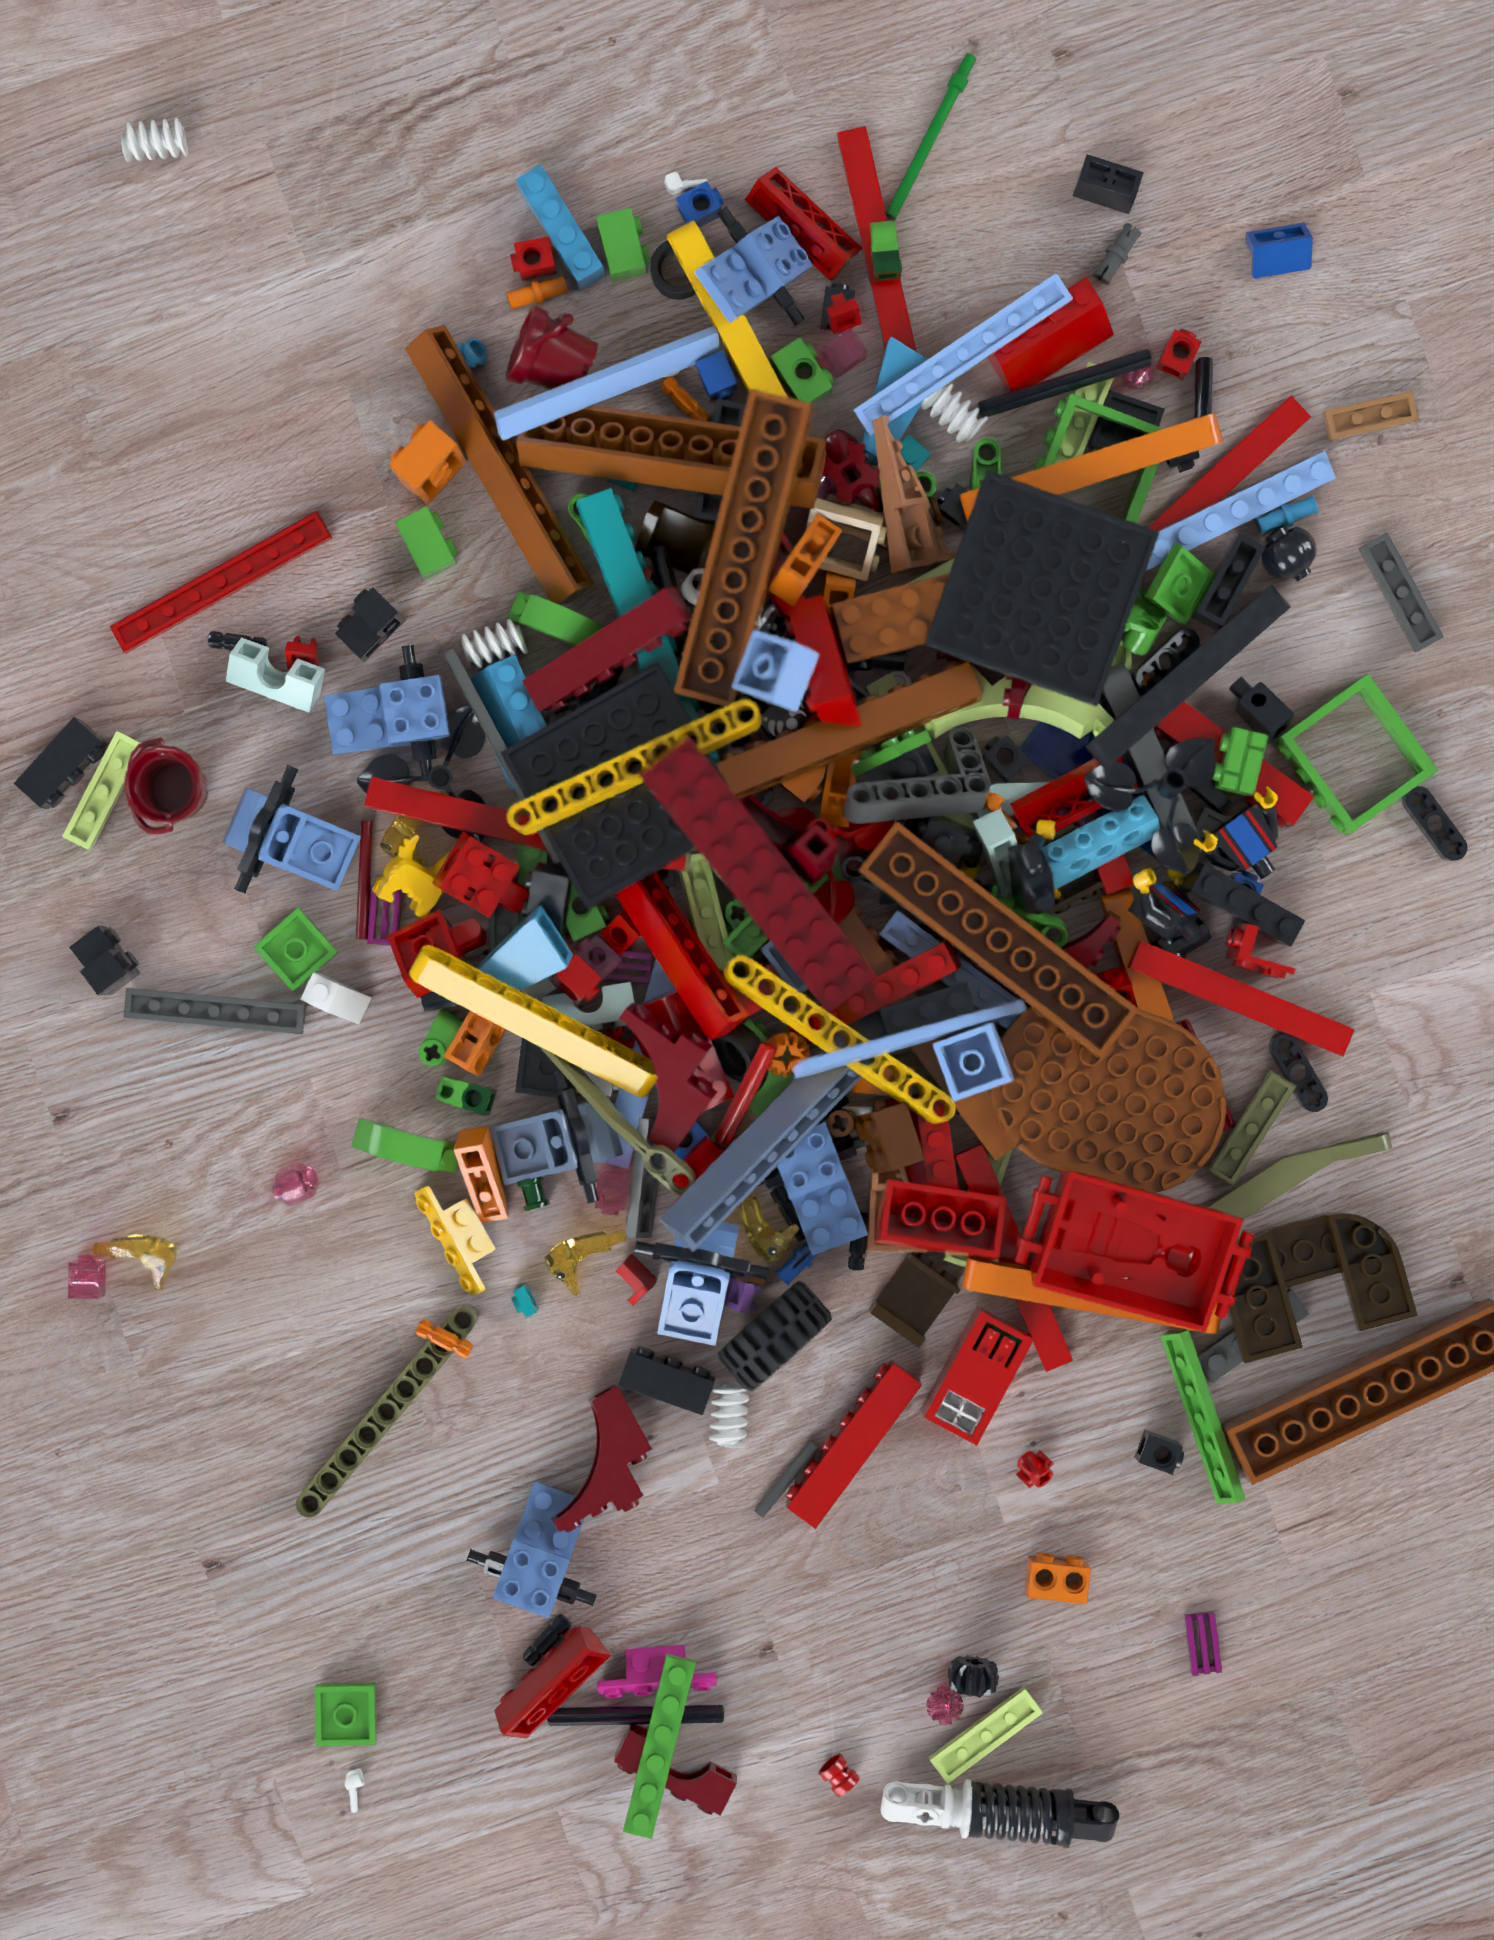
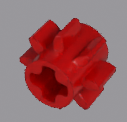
(1034, 1469)

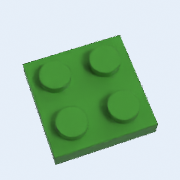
(1179, 584)
(889, 751)
(296, 949)
(345, 1714)

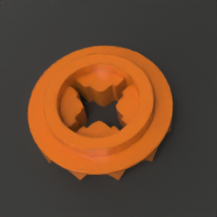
(796, 1046)

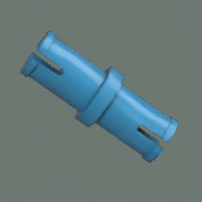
(1286, 515)

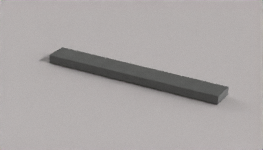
(490, 731)

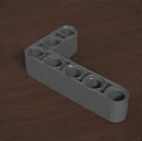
(957, 793)

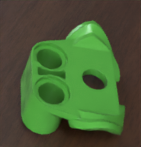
(1143, 624)

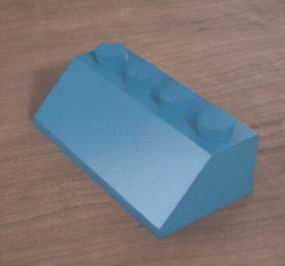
(508, 702)

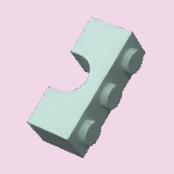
(252, 670)
(615, 1001)

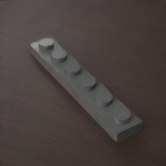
(214, 1011)

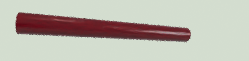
(364, 879)

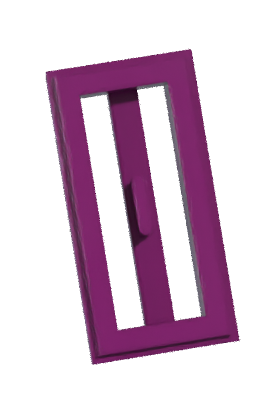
(385, 917)
(647, 967)
(1205, 1668)

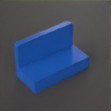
(1280, 250)

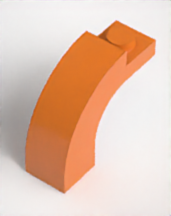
(837, 783)

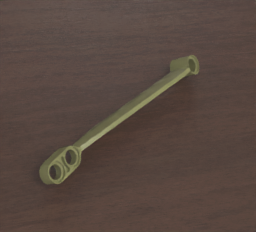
(624, 1128)
(1293, 1170)

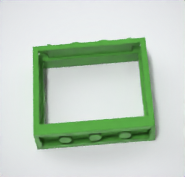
(1055, 436)
(1393, 726)

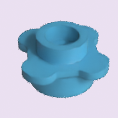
(473, 352)

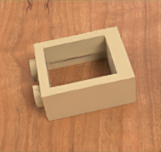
(855, 518)

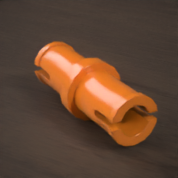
(537, 292)

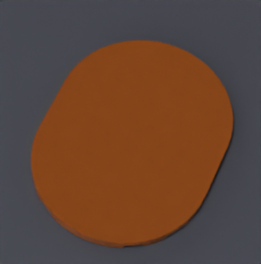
(1132, 1117)

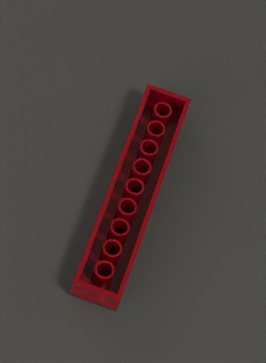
(756, 872)

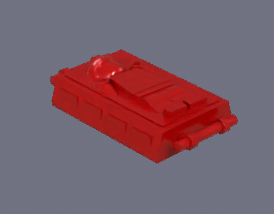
(1134, 1249)

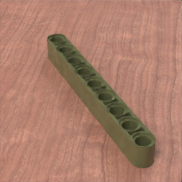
(380, 1422)

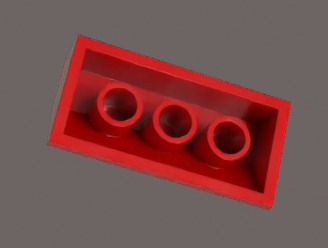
(1054, 340)
(829, 682)
(672, 1010)
(936, 1145)
(941, 1220)
(550, 1683)

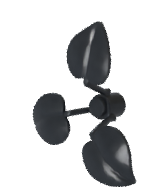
(465, 741)
(1187, 764)

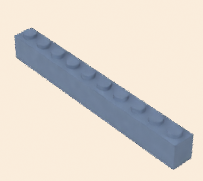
(763, 1145)

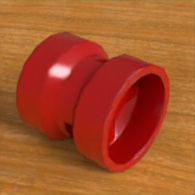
(839, 1775)

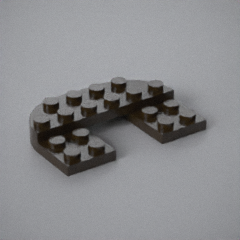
(1308, 1252)

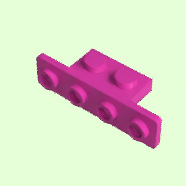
(645, 1670)

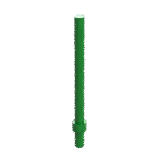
(956, 85)

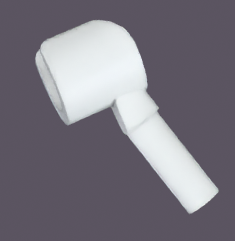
(675, 185)
(354, 1780)

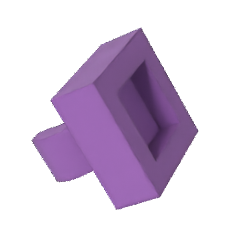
(740, 1295)

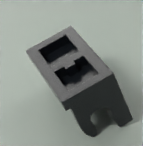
(1108, 184)

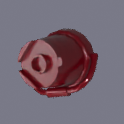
(549, 351)
(163, 785)

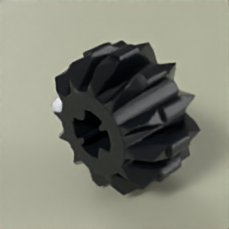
(973, 1676)

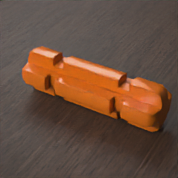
(684, 400)
(444, 1338)

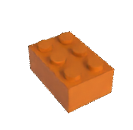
(427, 462)

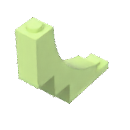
(1038, 705)

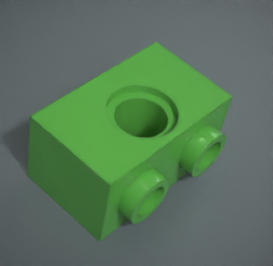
(799, 355)
(585, 924)

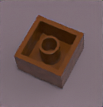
(889, 1138)

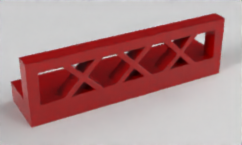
(818, 243)
(1060, 793)

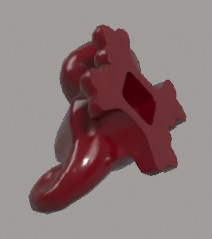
(848, 469)

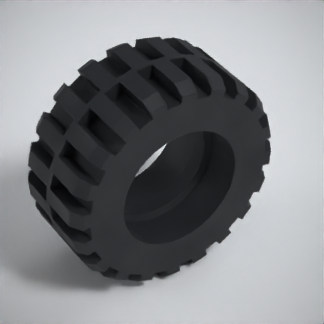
(774, 1336)

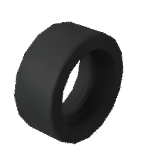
(660, 283)
(746, 1042)

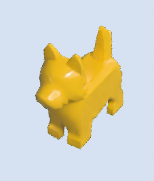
(412, 878)

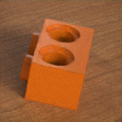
(474, 1043)
(1055, 1586)

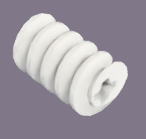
(154, 140)
(954, 412)
(493, 644)
(730, 1415)

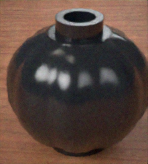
(1289, 553)

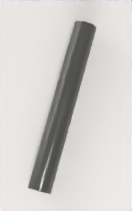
(786, 1479)

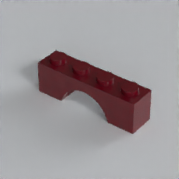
(706, 1787)

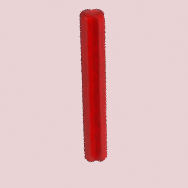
(745, 1093)

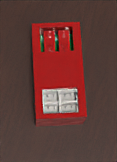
(976, 1375)

